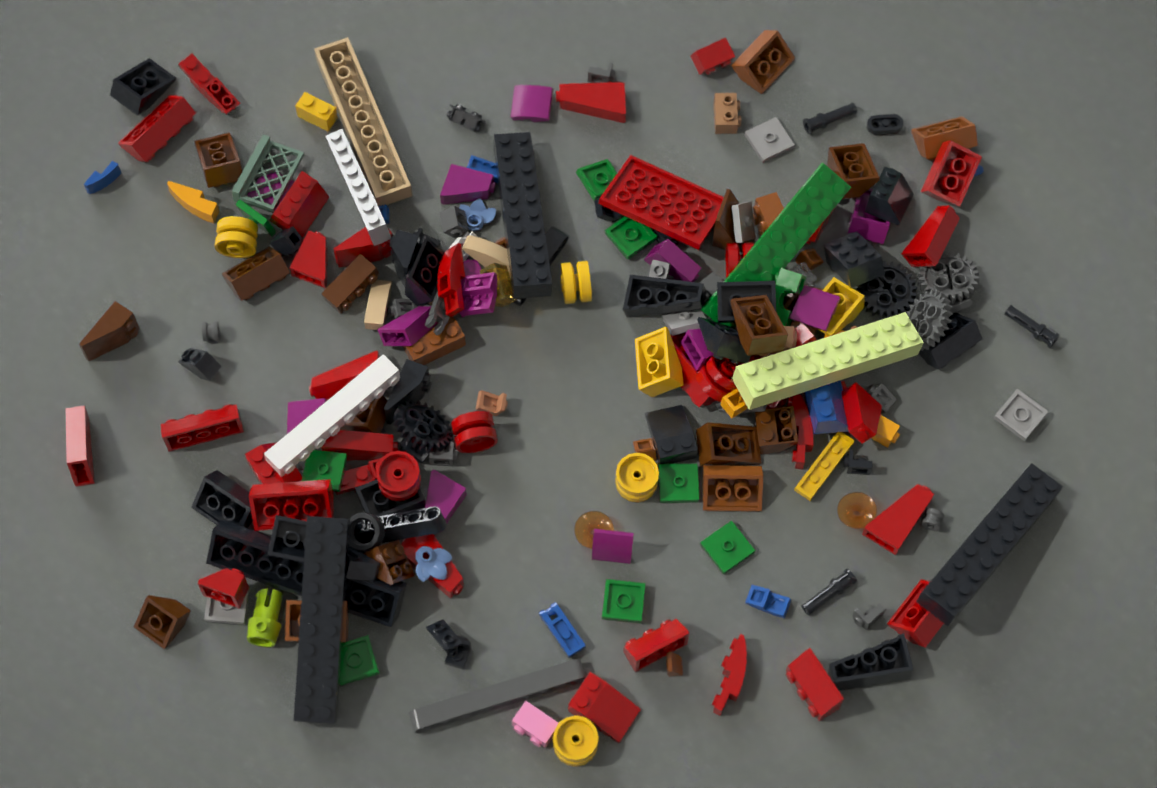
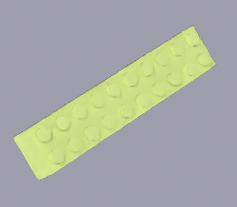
(827, 360)

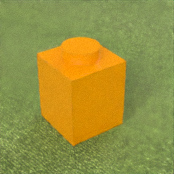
(886, 432)

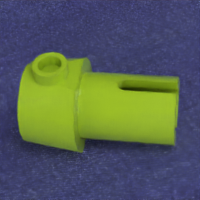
(263, 626)

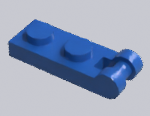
(562, 630)

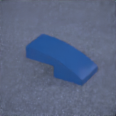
(99, 181)
(767, 601)

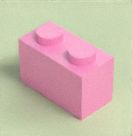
(534, 724)

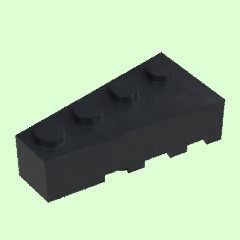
(661, 296)
(873, 666)

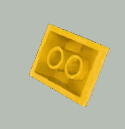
(849, 306)
(657, 363)

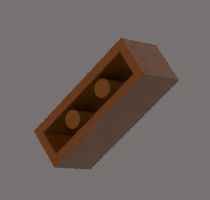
(350, 284)

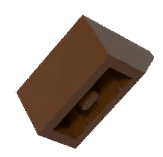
(776, 429)
(393, 562)

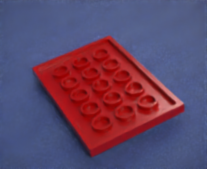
(663, 201)

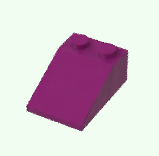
(867, 225)

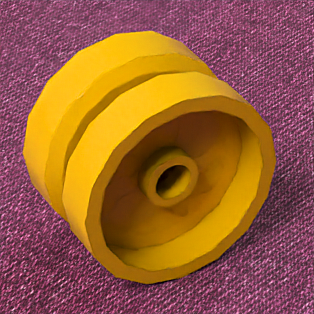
(236, 237)
(576, 282)
(636, 477)
(563, 741)

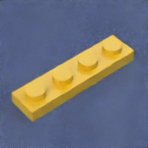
(824, 465)

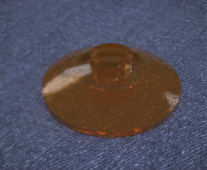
(856, 502)
(590, 521)

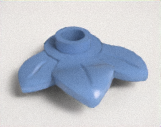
(478, 213)
(433, 566)

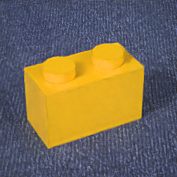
(316, 111)

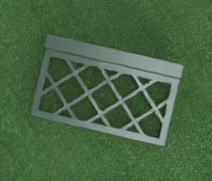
(252, 172)

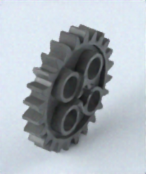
(962, 275)
(930, 316)

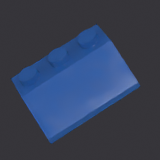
(827, 408)

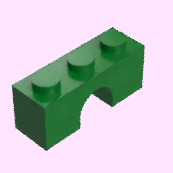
(787, 283)

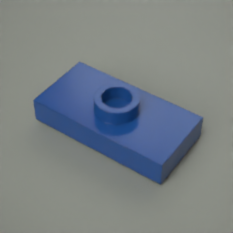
(483, 165)

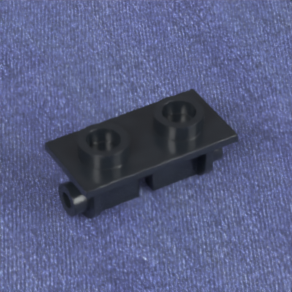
(472, 120)
(445, 637)

